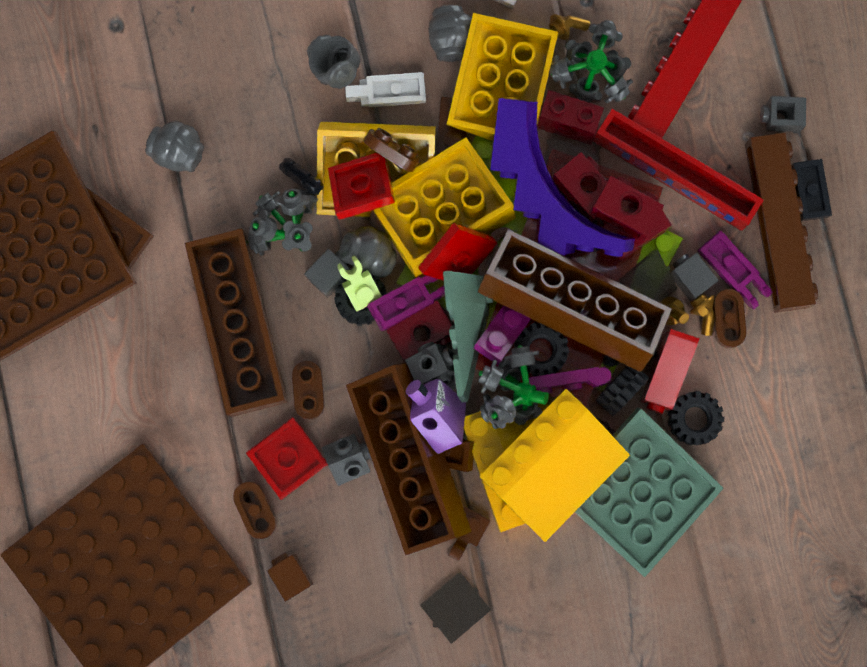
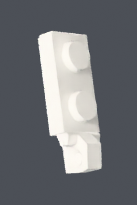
(388, 90)

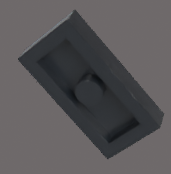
(812, 190)

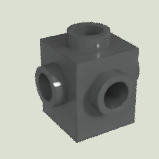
(432, 363)
(347, 459)

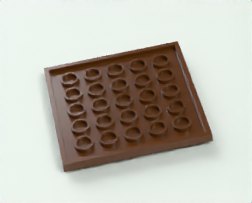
(52, 246)
(126, 566)

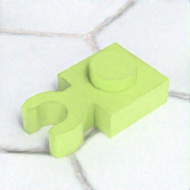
(360, 286)

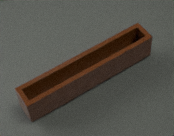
(780, 223)

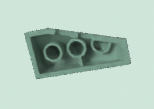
(470, 317)

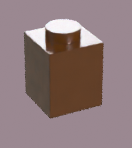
(289, 576)

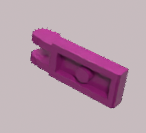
(733, 268)
(404, 302)
(501, 334)
(572, 379)

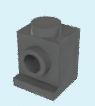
(791, 107)

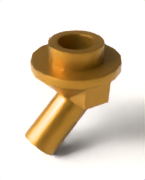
(563, 25)
(704, 307)
(677, 313)

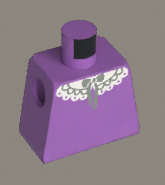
(437, 414)

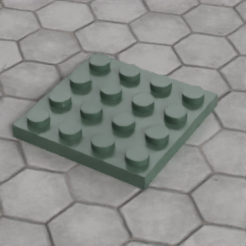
(649, 496)

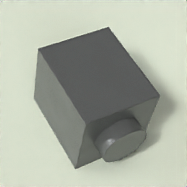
(325, 273)
(692, 276)

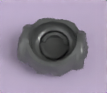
(449, 32)
(333, 60)
(175, 146)
(372, 250)

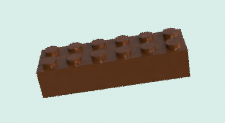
(575, 300)
(236, 323)
(408, 468)

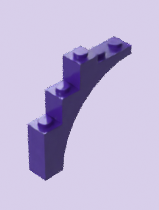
(519, 157)

